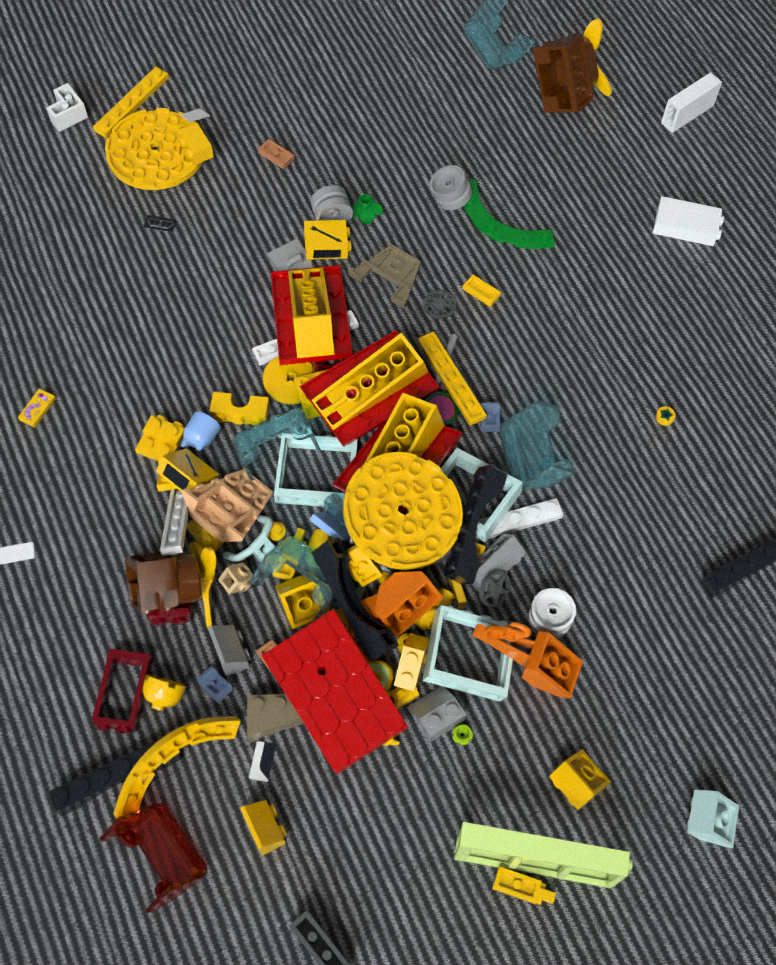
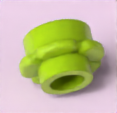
(468, 734)

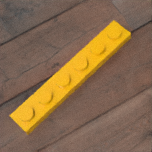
(131, 101)
(452, 378)

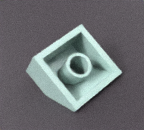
(713, 818)

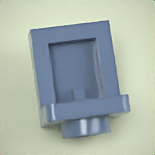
(492, 420)
(214, 684)

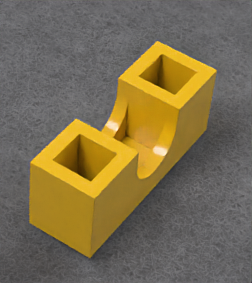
(253, 413)

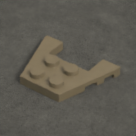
(393, 266)

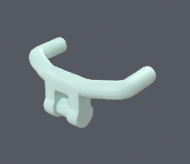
(255, 546)

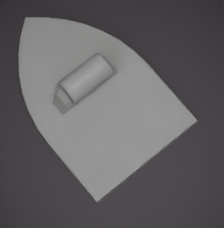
(290, 257)

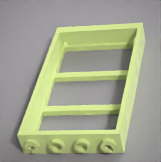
(542, 855)

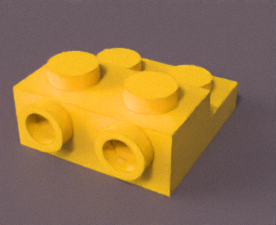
(160, 438)

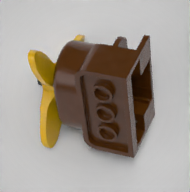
(570, 70)
(171, 579)

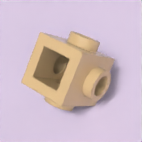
(236, 578)

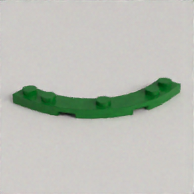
(502, 233)

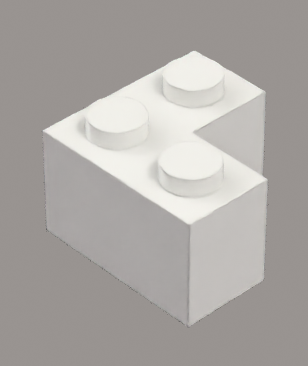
(68, 108)

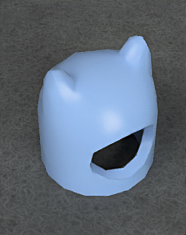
(200, 431)

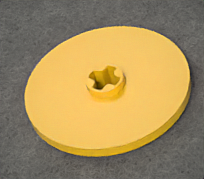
(276, 381)

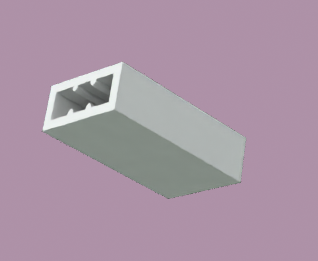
(691, 102)
(688, 221)

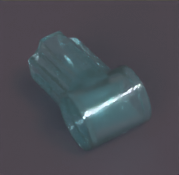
(334, 505)

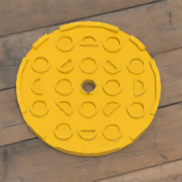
(134, 160)
(397, 538)

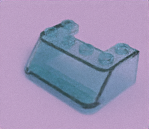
(247, 440)
(530, 449)

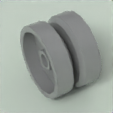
(451, 187)
(331, 204)

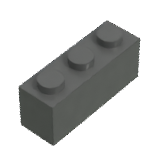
(316, 941)

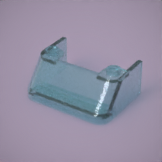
(482, 35)
(299, 557)

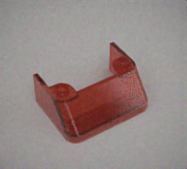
(165, 848)

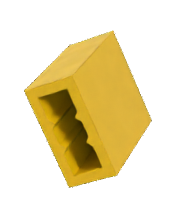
(411, 661)

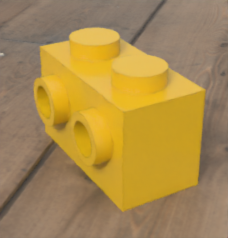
(195, 143)

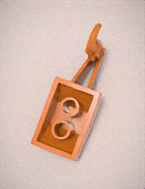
(398, 604)
(548, 666)

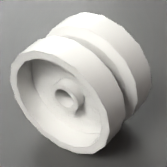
(552, 612)

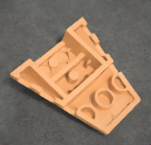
(227, 505)

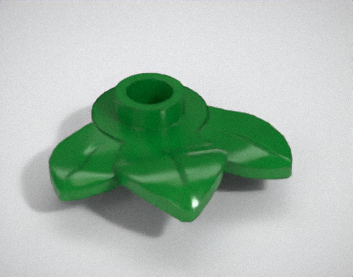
(366, 211)

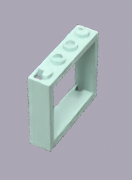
(512, 487)
(306, 497)
(457, 682)

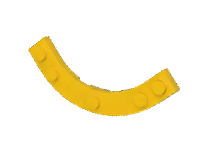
(166, 748)

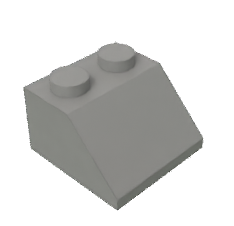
(229, 648)
(437, 713)

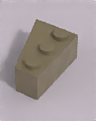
(269, 715)

